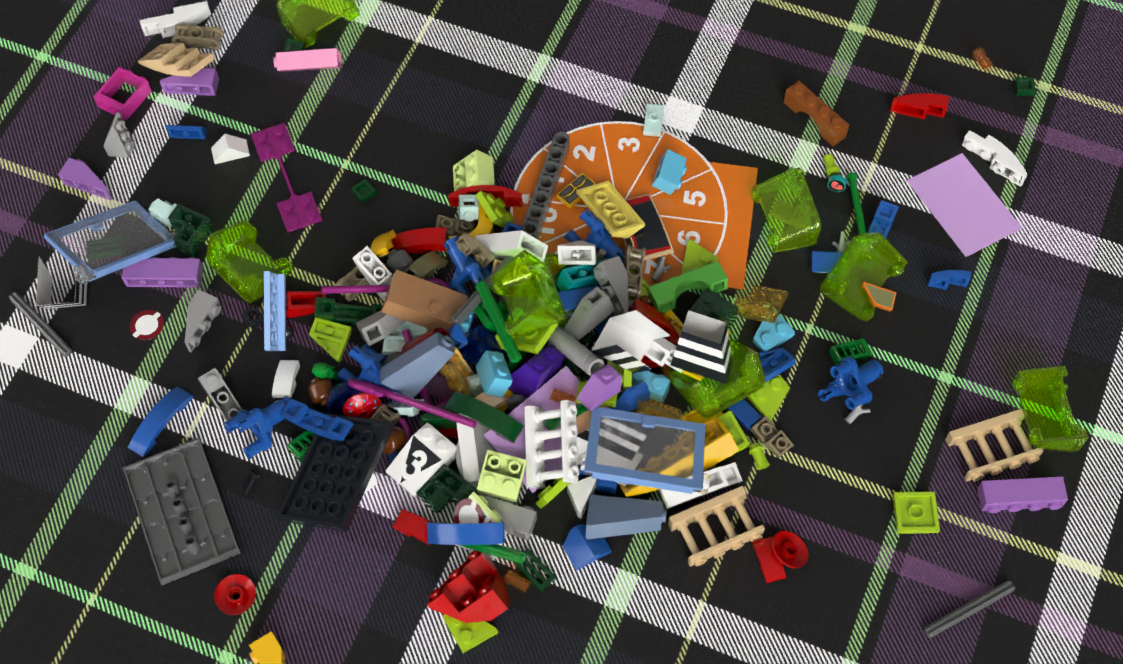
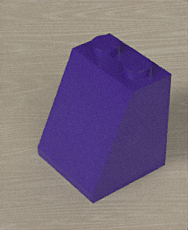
(536, 372)

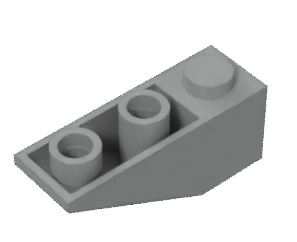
(118, 140)
(614, 282)
(589, 313)
(200, 314)
(378, 327)
(220, 394)
(517, 520)

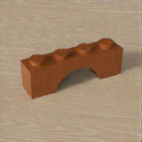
(830, 124)

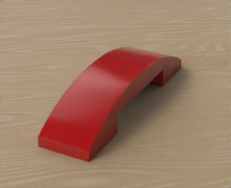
(509, 196)

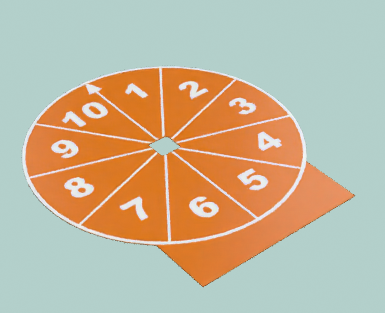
(708, 208)

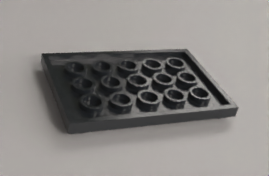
(335, 476)

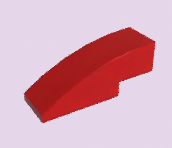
(920, 104)
(421, 240)
(301, 303)

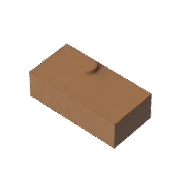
(421, 301)

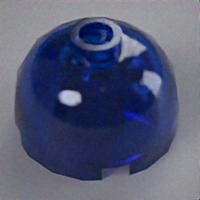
(338, 396)

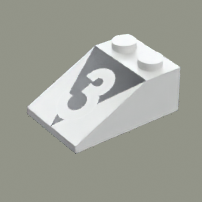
(421, 458)

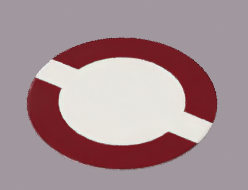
(146, 324)
(468, 512)

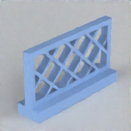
(274, 311)

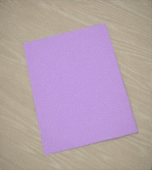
(964, 204)
(562, 381)

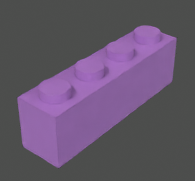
(164, 273)
(1022, 494)

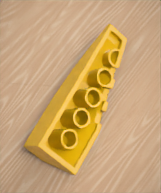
(718, 446)

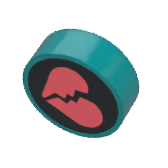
(837, 183)

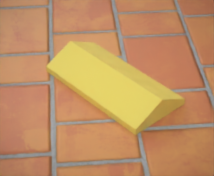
(611, 209)

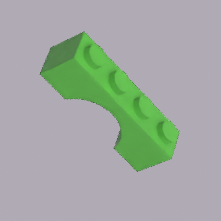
(664, 294)

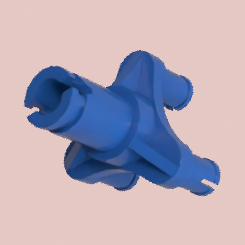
(598, 236)
(466, 268)
(371, 364)
(852, 381)
(260, 423)

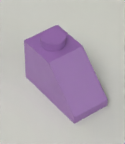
(600, 387)

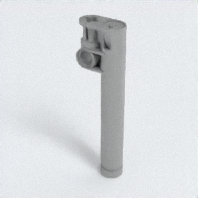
(575, 351)

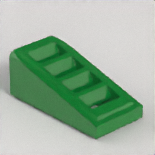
(836, 349)
(299, 441)

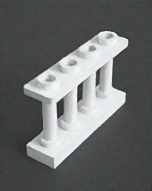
(535, 439)

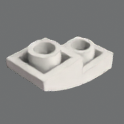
(284, 379)

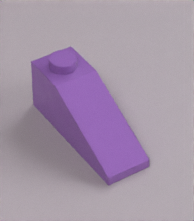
(202, 83)
(79, 176)

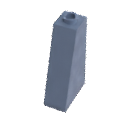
(418, 365)
(622, 516)

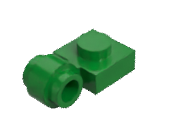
(324, 370)

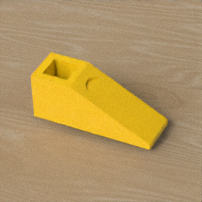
(267, 650)

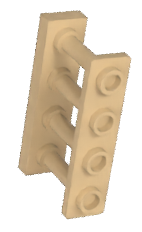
(995, 426)
(717, 506)

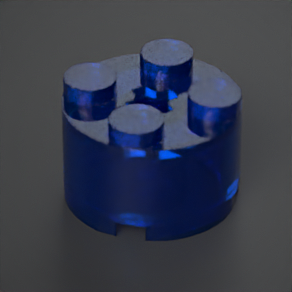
(479, 341)

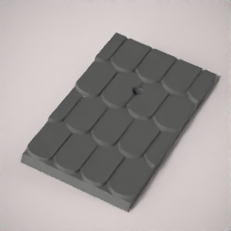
(181, 511)

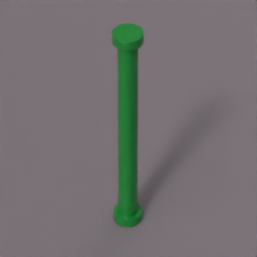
(851, 178)

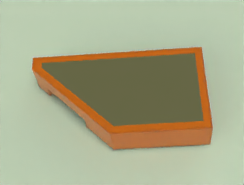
(879, 296)

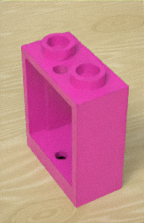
(120, 76)

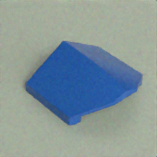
(631, 397)
(582, 550)

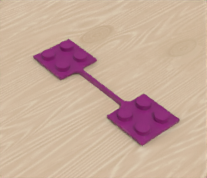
(298, 209)

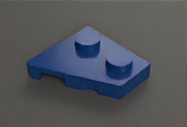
(775, 362)

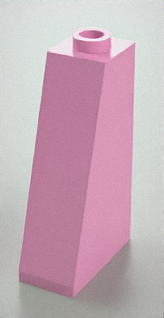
(308, 60)

